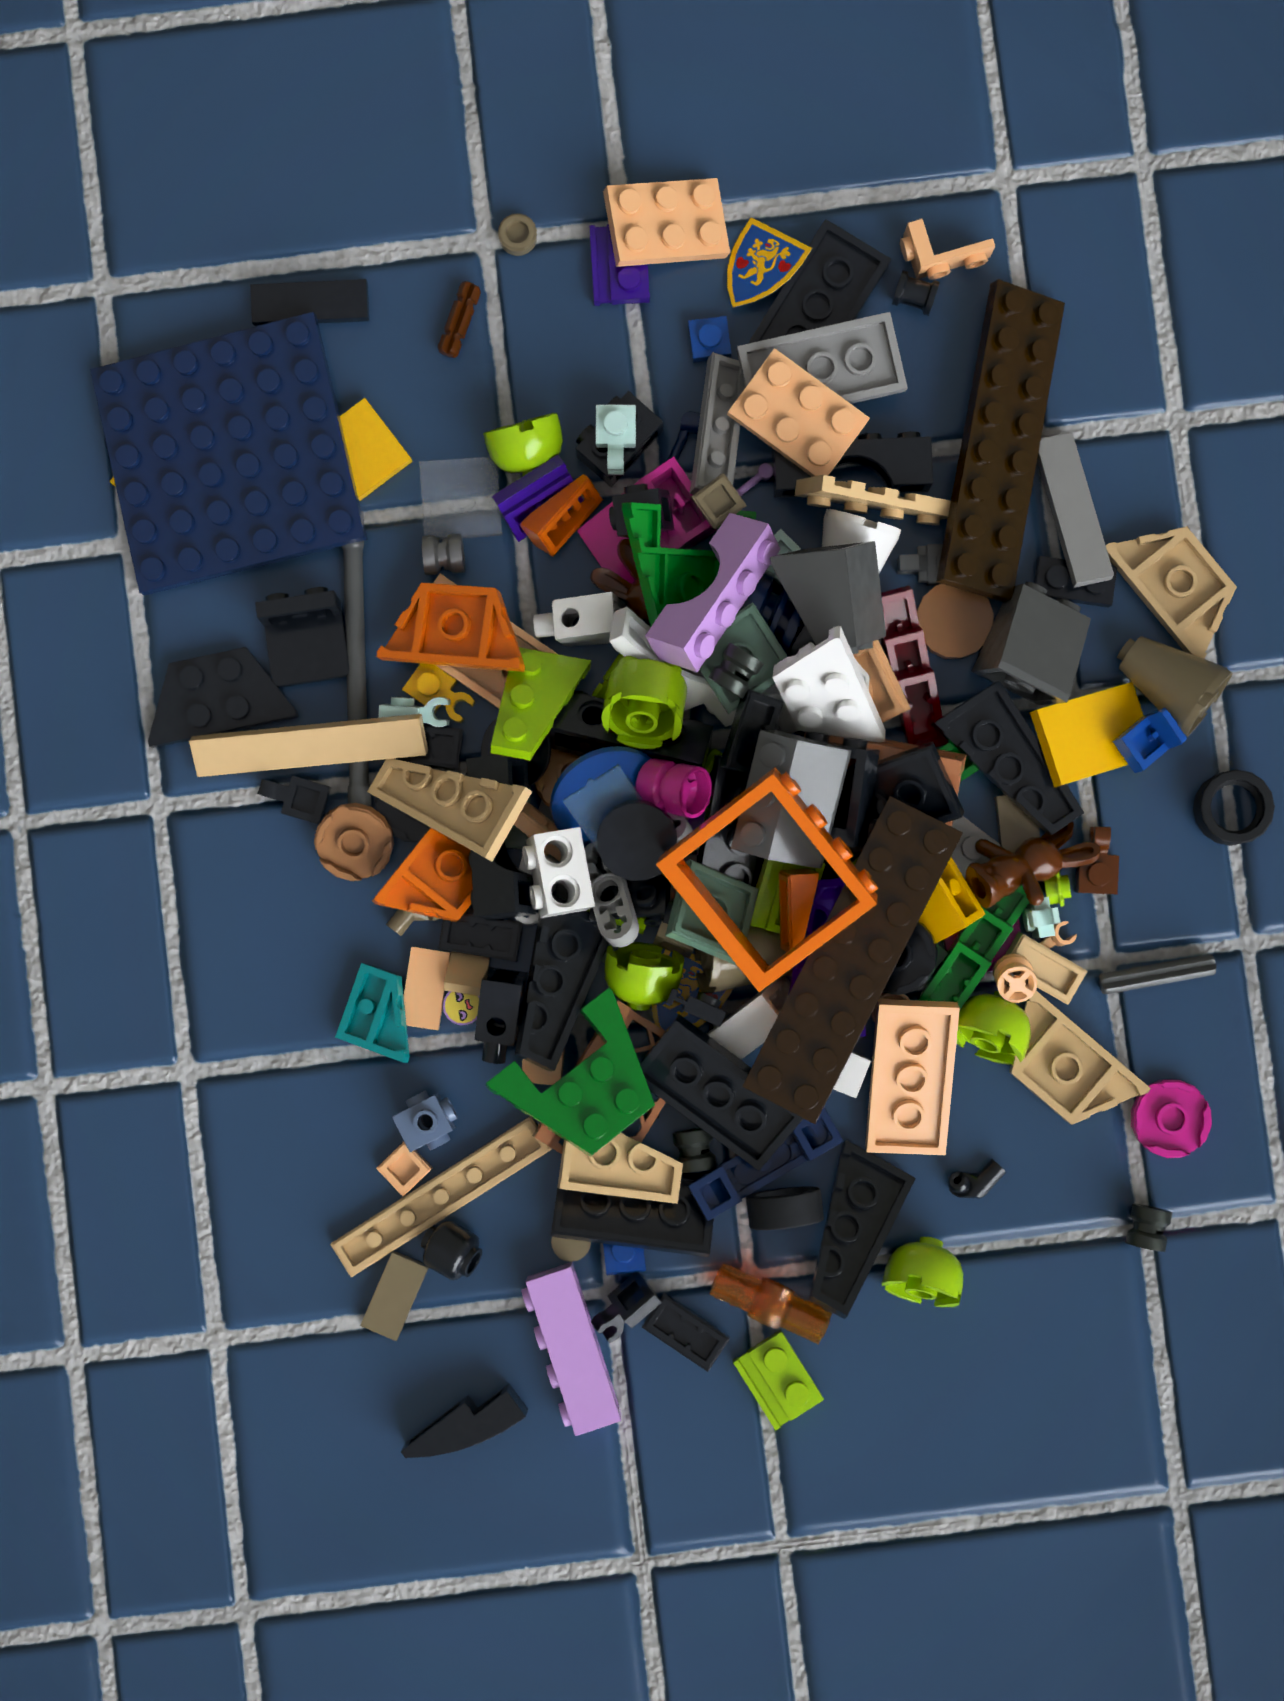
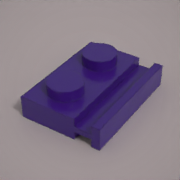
(615, 283)
(531, 492)

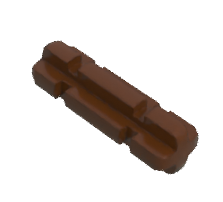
(459, 319)

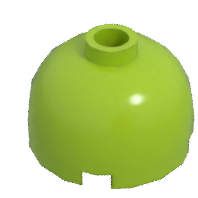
(525, 444)
(642, 974)
(994, 1027)
(924, 1272)

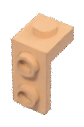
(917, 248)

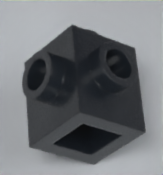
(640, 494)

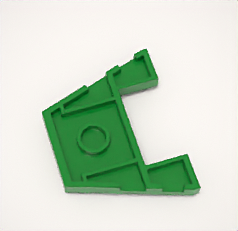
(666, 573)
(596, 1096)

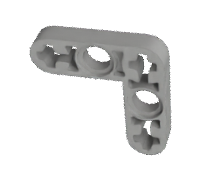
(622, 903)

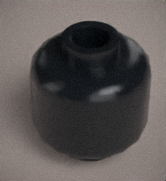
(451, 1250)

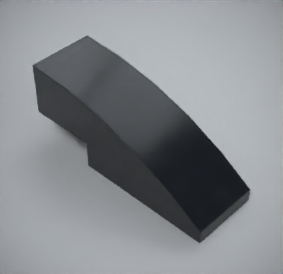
(467, 1425)

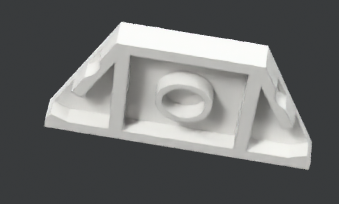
(828, 691)

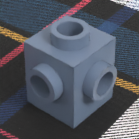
(411, 1122)

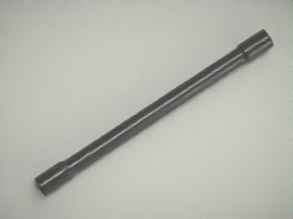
(355, 646)

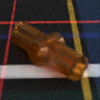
(770, 1303)

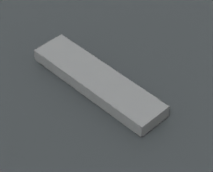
(717, 431)
(1073, 510)

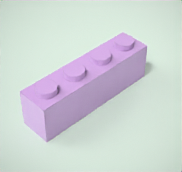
(572, 1348)

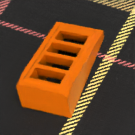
(552, 522)
(796, 899)

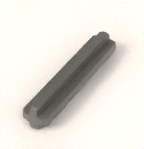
(1157, 974)

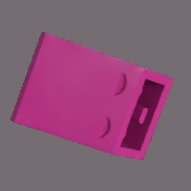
(688, 521)

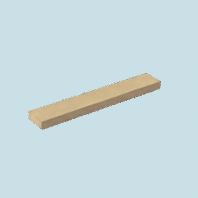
(309, 745)
(439, 1197)

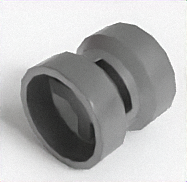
(447, 554)

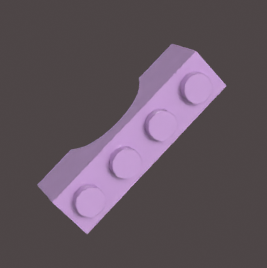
(691, 629)

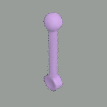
(764, 473)

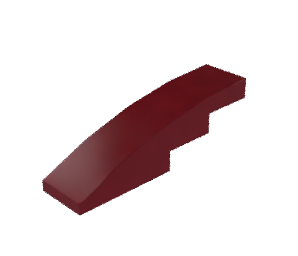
(909, 660)

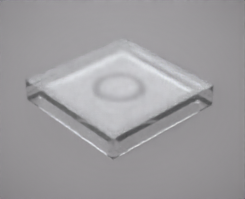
(460, 498)

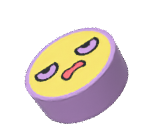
(461, 1008)

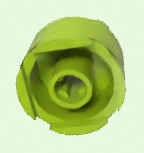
(644, 702)

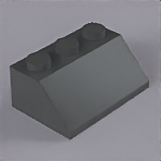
(820, 772)

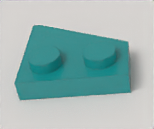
(376, 1014)

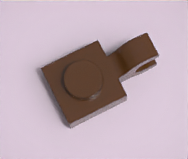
(1101, 875)

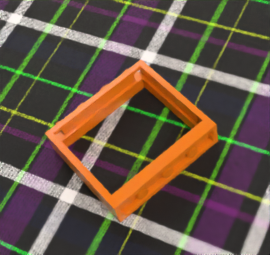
(719, 922)

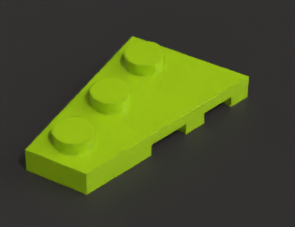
(534, 700)

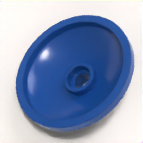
(591, 766)

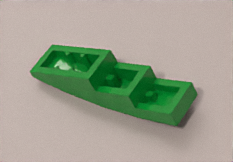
(973, 951)

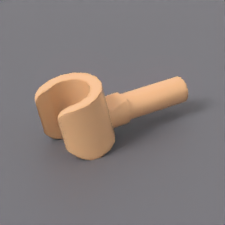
(1055, 940)

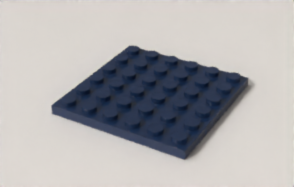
(228, 454)

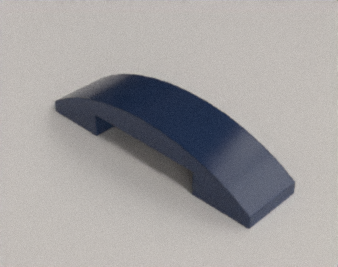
(736, 1178)

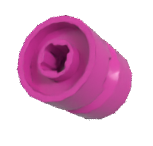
(675, 787)

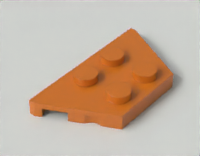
(455, 629)
(431, 879)

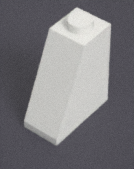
(752, 1022)

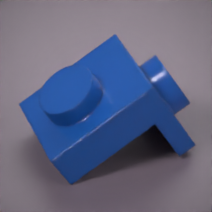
(1149, 739)

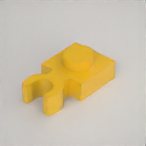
(432, 682)

